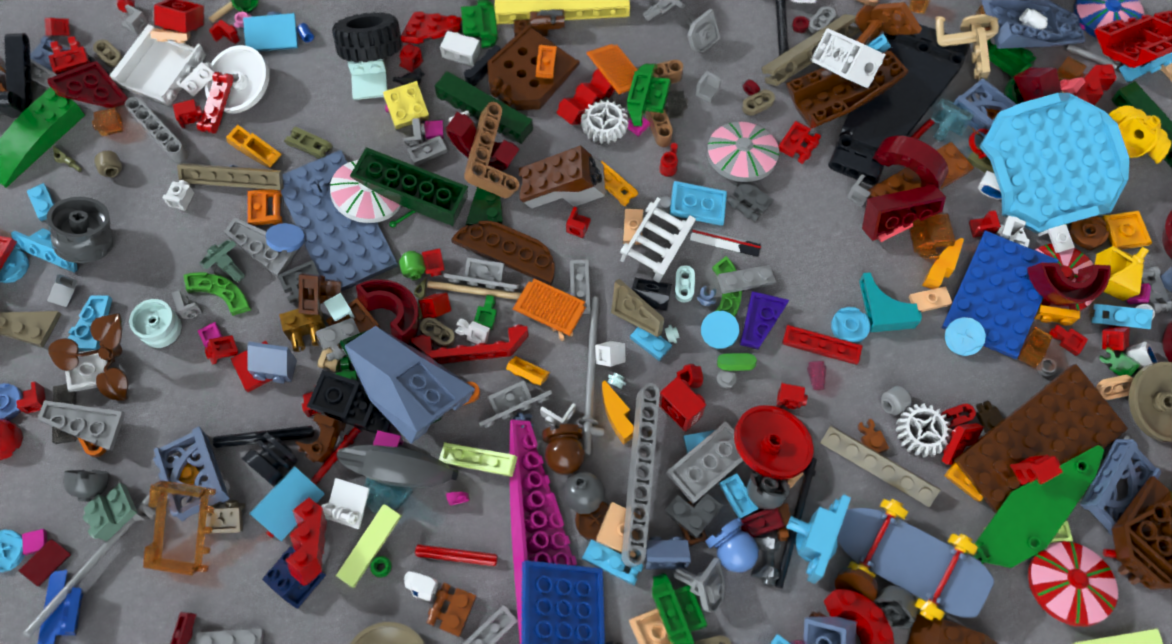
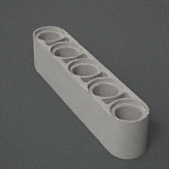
(156, 129)

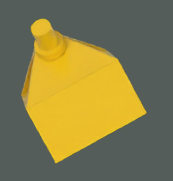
(1125, 271)

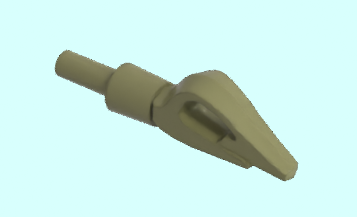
(65, 159)
(421, 295)

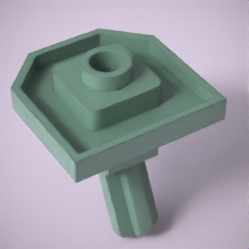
(218, 255)

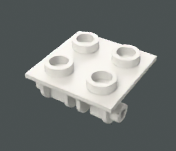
(346, 503)

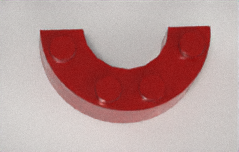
(869, 618)

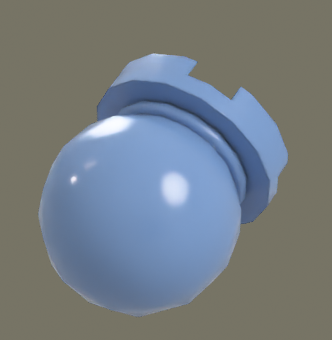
(734, 547)

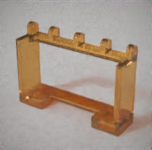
(153, 552)

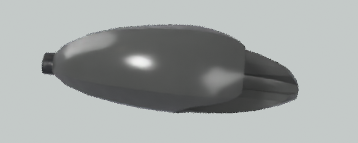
(396, 466)

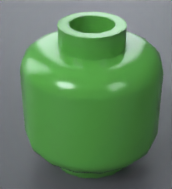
(412, 265)

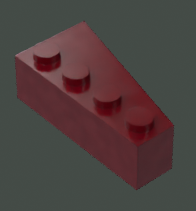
(901, 209)

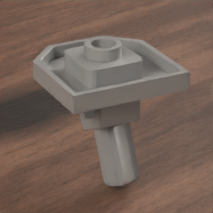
(661, 6)
(702, 31)
(706, 584)

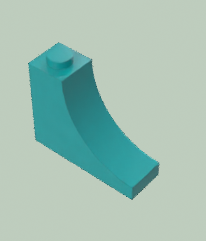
(885, 312)

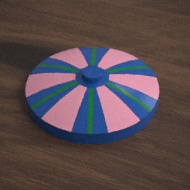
(1101, 12)

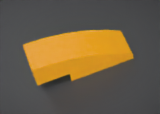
(253, 146)
(943, 266)
(617, 413)

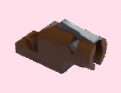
(541, 21)

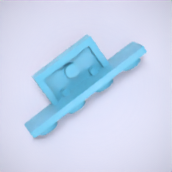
(1132, 73)
(40, 245)

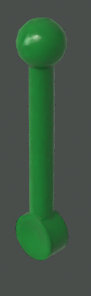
(392, 224)

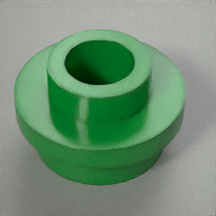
(376, 562)

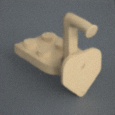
(973, 32)

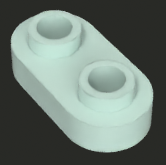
(684, 285)

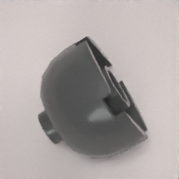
(85, 483)
(584, 492)
(767, 492)
(897, 606)

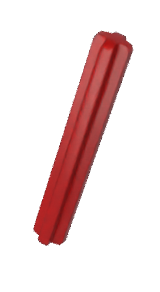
(456, 555)

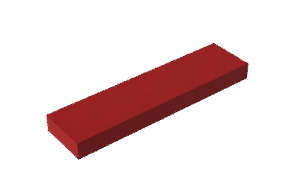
(822, 344)

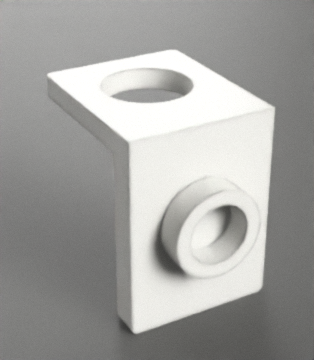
(1059, 237)
(552, 419)

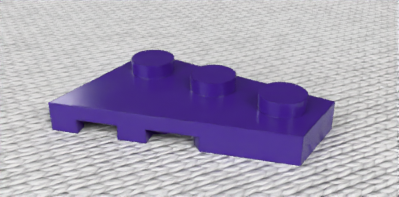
(760, 318)

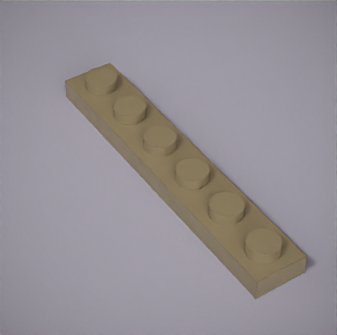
(231, 176)
(880, 466)

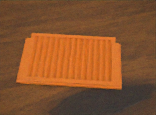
(614, 66)
(550, 306)

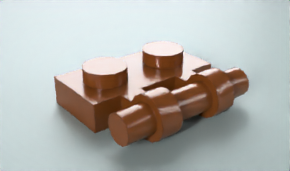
(457, 612)

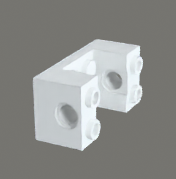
(848, 58)

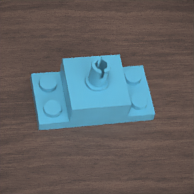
(820, 536)

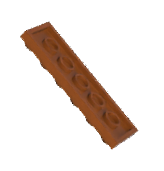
(908, 179)

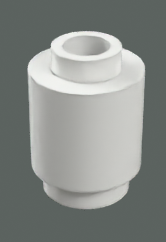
(1033, 19)

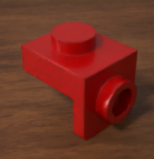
(223, 29)
(433, 262)

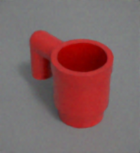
(669, 162)

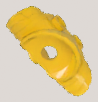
(1141, 133)

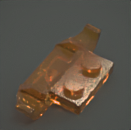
(931, 233)

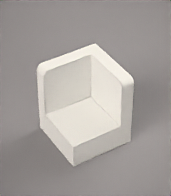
(610, 353)

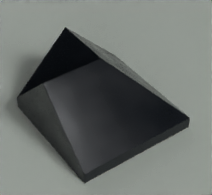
(653, 293)

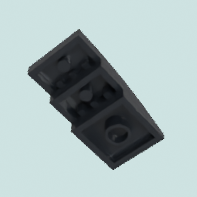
(347, 402)

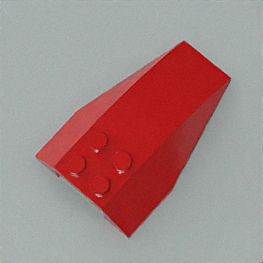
(1137, 40)

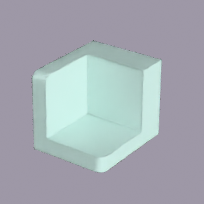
(338, 307)

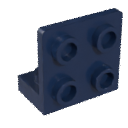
(286, 585)

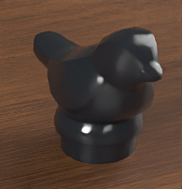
(413, 76)

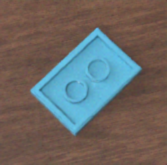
(271, 32)
(699, 202)
(276, 507)

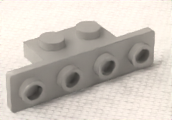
(483, 272)
(511, 399)

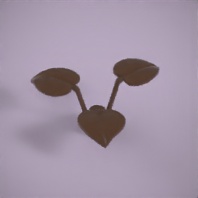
(108, 331)

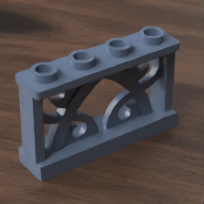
(989, 98)
(200, 446)
(1103, 488)

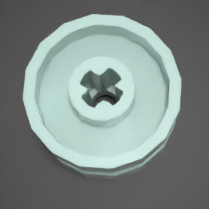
(155, 323)

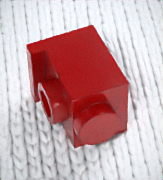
(409, 54)
(187, 112)
(791, 396)

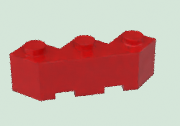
(1096, 81)
(586, 93)
(307, 542)

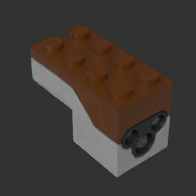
(567, 175)

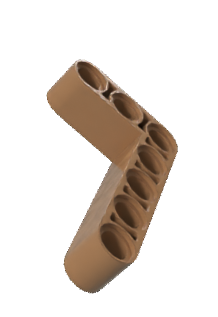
(672, 70)
(486, 133)

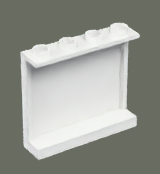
(156, 67)

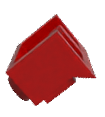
(1037, 467)

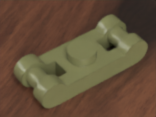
(308, 142)

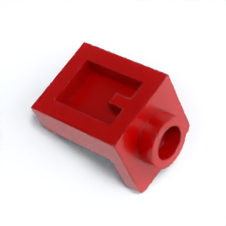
(220, 348)

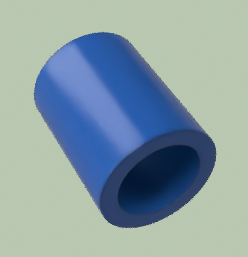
(305, 32)

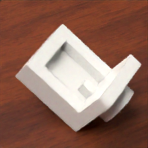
(1009, 225)

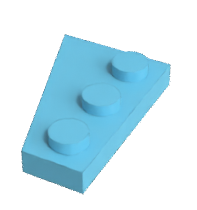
(81, 333)

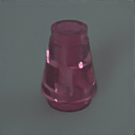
(817, 374)

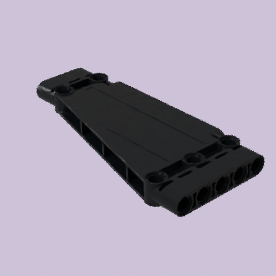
(901, 106)

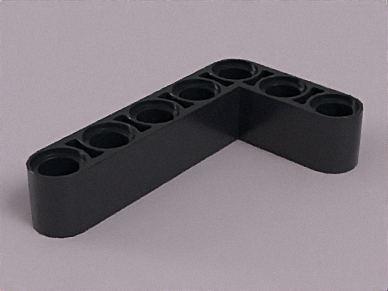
(18, 75)

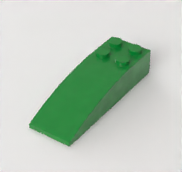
(35, 133)

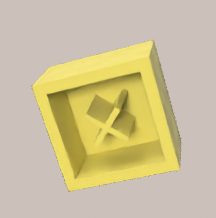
(405, 104)

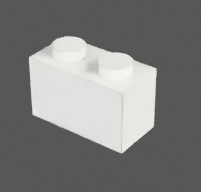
(460, 48)

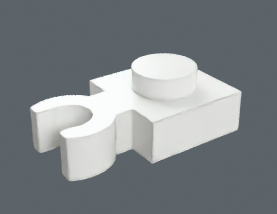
(475, 332)

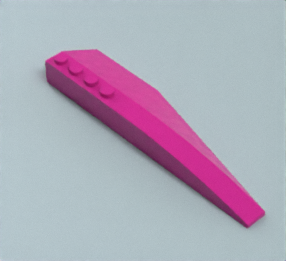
(534, 510)

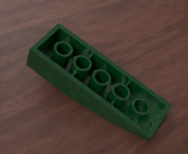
(411, 186)

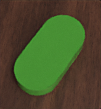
(736, 361)

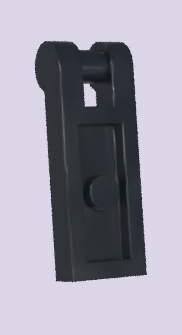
(480, 69)

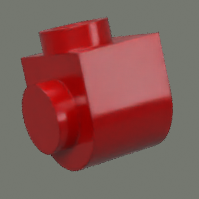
(691, 374)

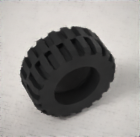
(367, 37)

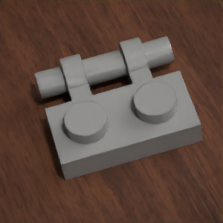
(332, 335)

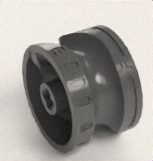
(80, 229)

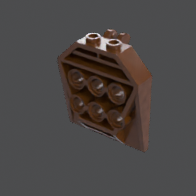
(514, 72)
(1139, 550)

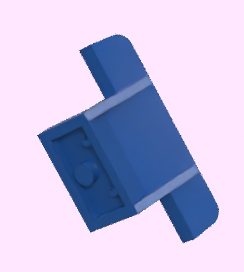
(66, 616)

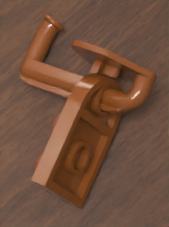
(889, 18)

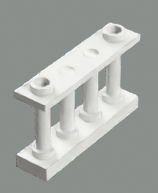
(668, 254)

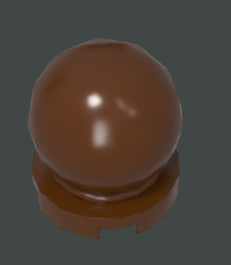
(564, 450)

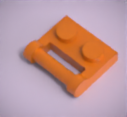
(258, 207)

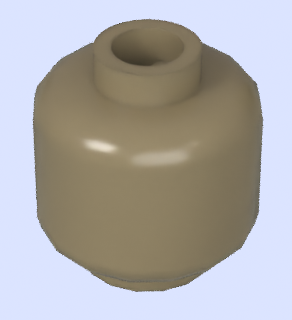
(108, 163)

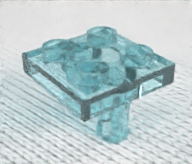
(950, 118)
(385, 494)

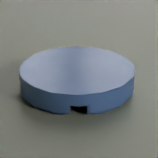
(284, 237)
(8, 396)

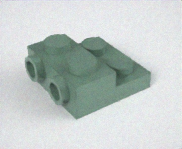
(109, 513)

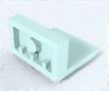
(368, 79)

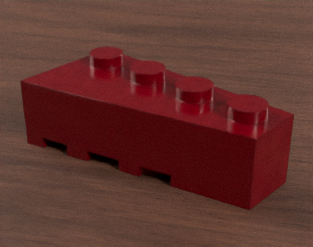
(1038, 83)

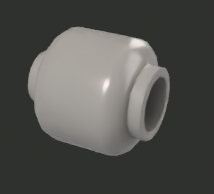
(895, 400)

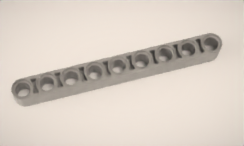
(635, 481)

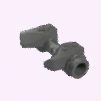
(767, 572)

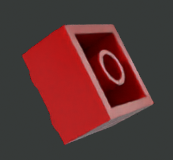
(178, 15)
(682, 403)

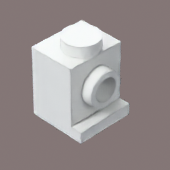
(179, 195)

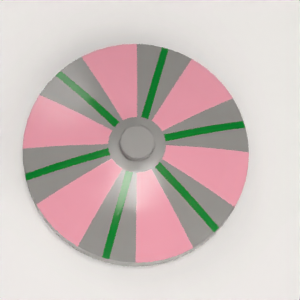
(743, 151)

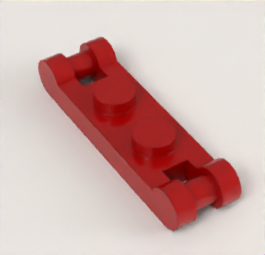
(216, 102)

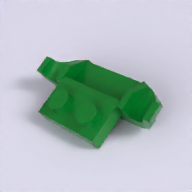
(480, 22)
(1010, 59)
(647, 93)
(677, 610)

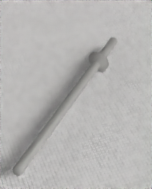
(588, 421)
(60, 597)

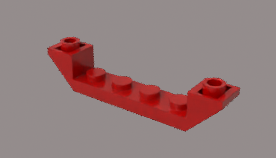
(480, 351)

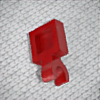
(1070, 339)

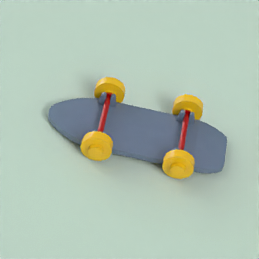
(916, 560)

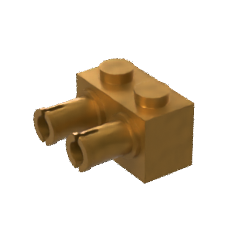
(298, 324)

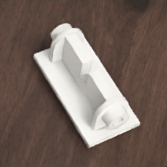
(197, 78)

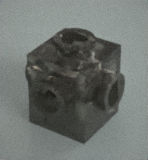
(676, 104)

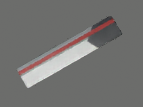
(725, 242)

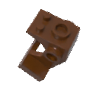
(319, 291)
(325, 445)

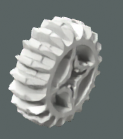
(614, 126)
(938, 438)

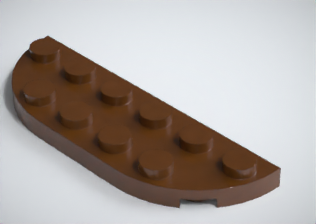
(508, 247)

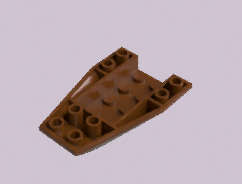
(826, 95)

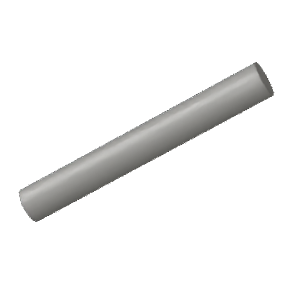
(1088, 55)

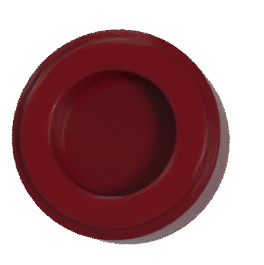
(800, 24)
(751, 87)

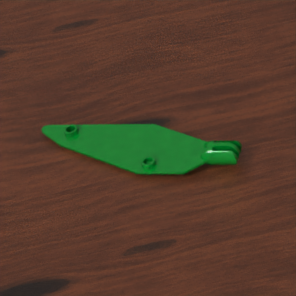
(1036, 513)

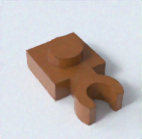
(873, 439)

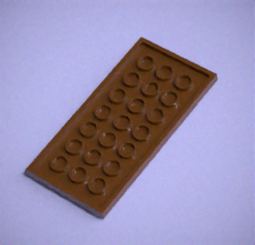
(1056, 421)

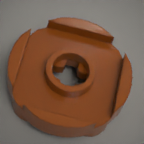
(1089, 241)

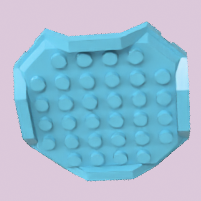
(1056, 161)

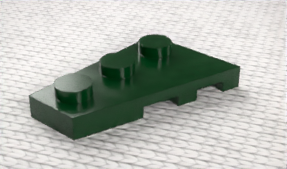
(485, 207)

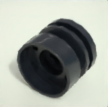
(270, 459)

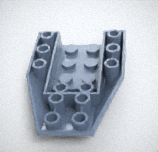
(1062, 25)
(405, 382)

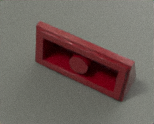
(45, 562)

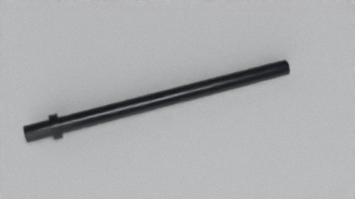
(809, 473)

